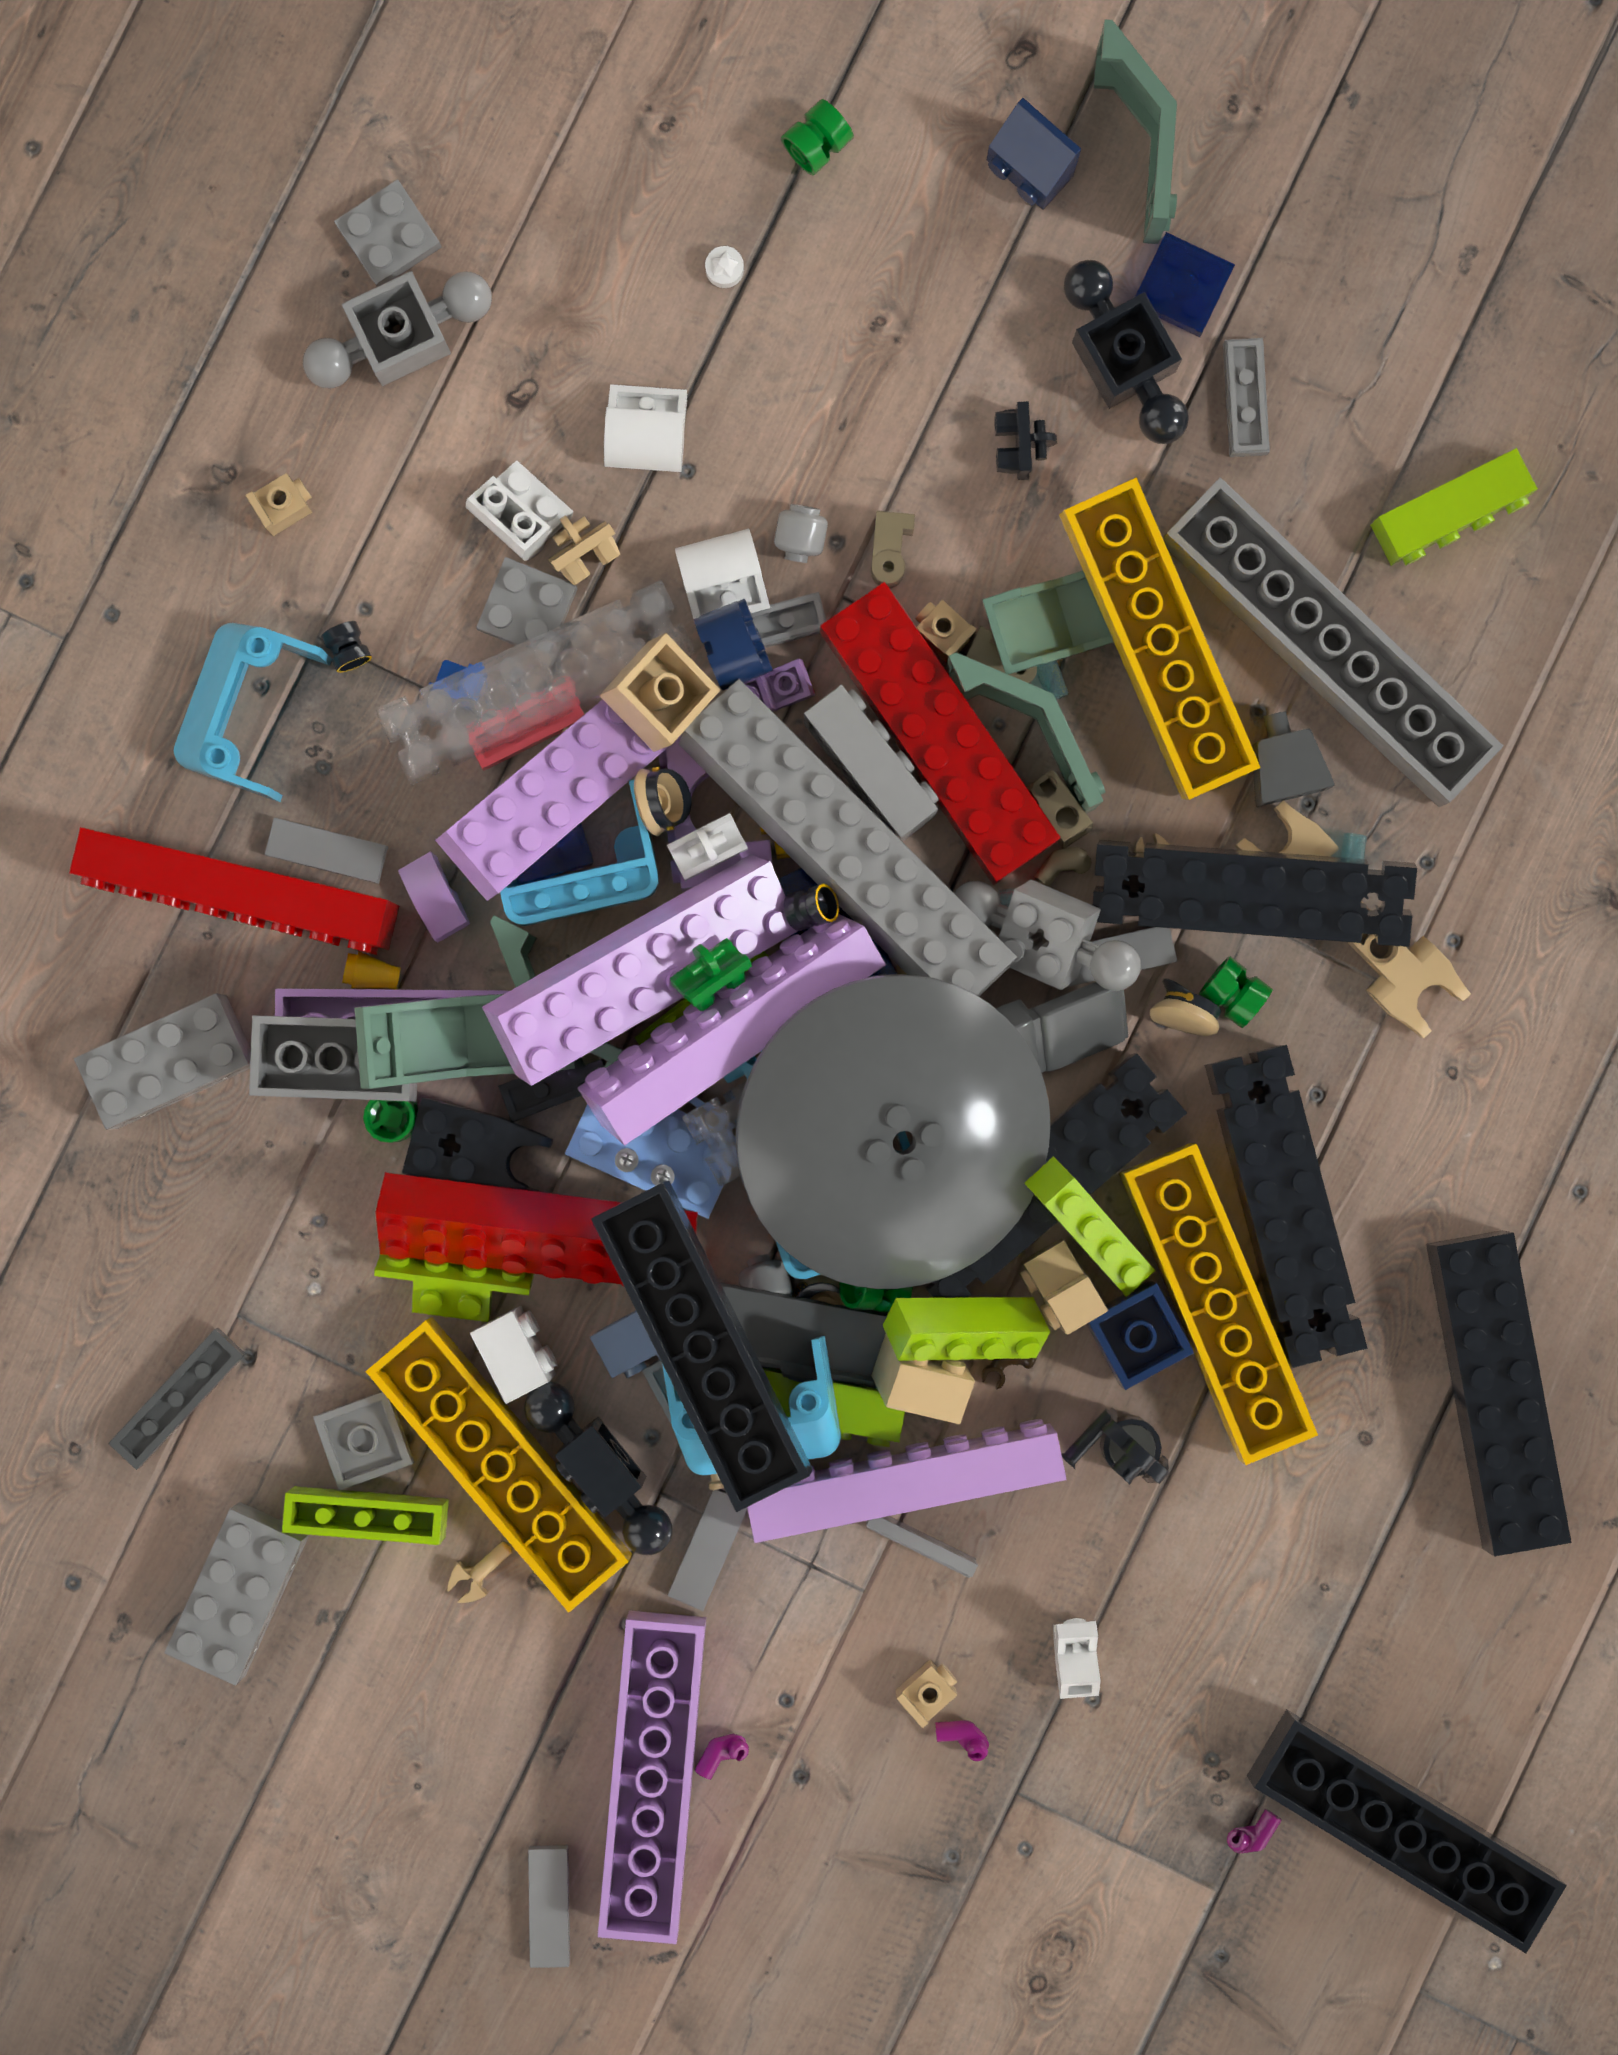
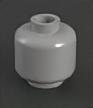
(800, 532)
(766, 1275)

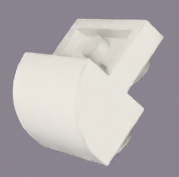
(645, 428)
(519, 510)
(722, 573)

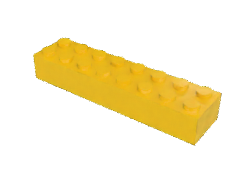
(1159, 639)
(1218, 1303)
(499, 1463)

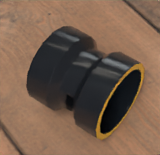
(346, 646)
(811, 907)

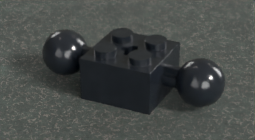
(1132, 327)
(599, 1468)

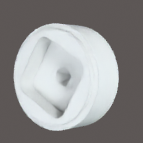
(724, 267)

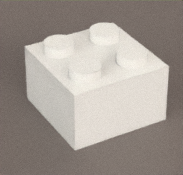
(515, 1353)

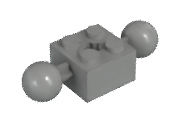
(395, 303)
(1064, 946)

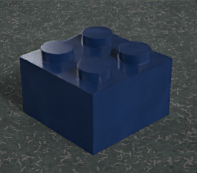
(1139, 1335)

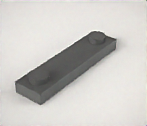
(177, 1398)

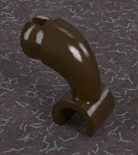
(1000, 1364)

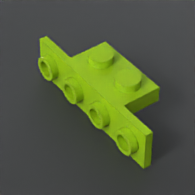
(453, 1288)

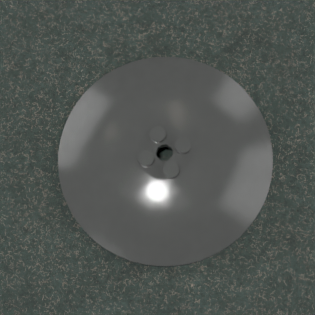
(852, 1077)

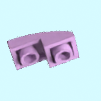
(783, 685)
(433, 897)

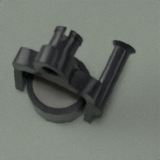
(1126, 1444)

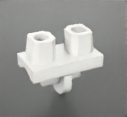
(707, 847)

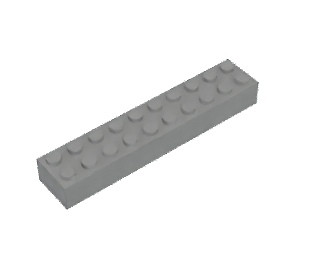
(1331, 643)
(842, 843)

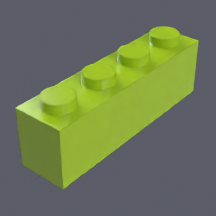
(1454, 507)
(1089, 1226)
(965, 1328)
(858, 1409)
(365, 1515)

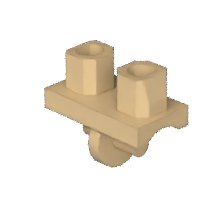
(597, 539)

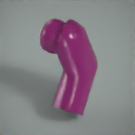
(966, 1734)
(720, 1749)
(1254, 1837)

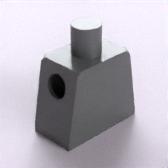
(1288, 763)

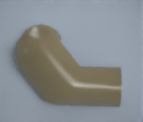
(1063, 860)

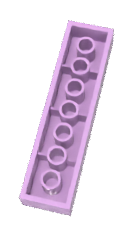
(629, 971)
(708, 1045)
(912, 1480)
(652, 1777)

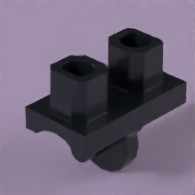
(1017, 423)

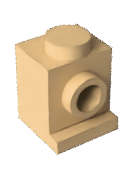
(279, 517)
(951, 641)
(911, 1692)

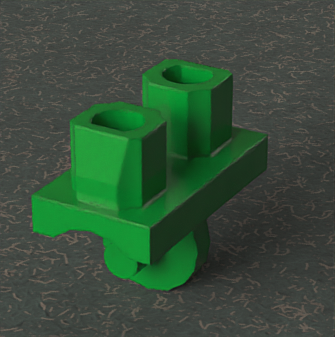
(710, 972)

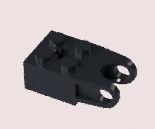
(485, 1145)

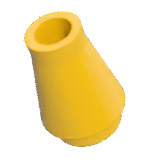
(369, 973)

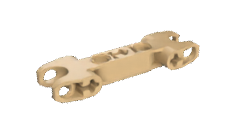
(1402, 970)

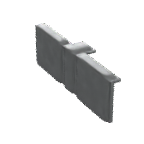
(1070, 1025)
(783, 1329)

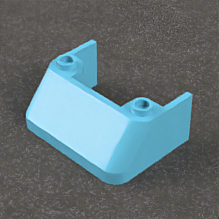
(200, 737)
(592, 889)
(811, 1411)

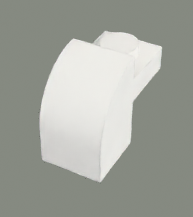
(1076, 1658)

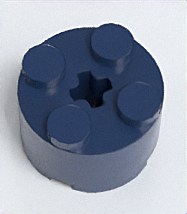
(733, 644)

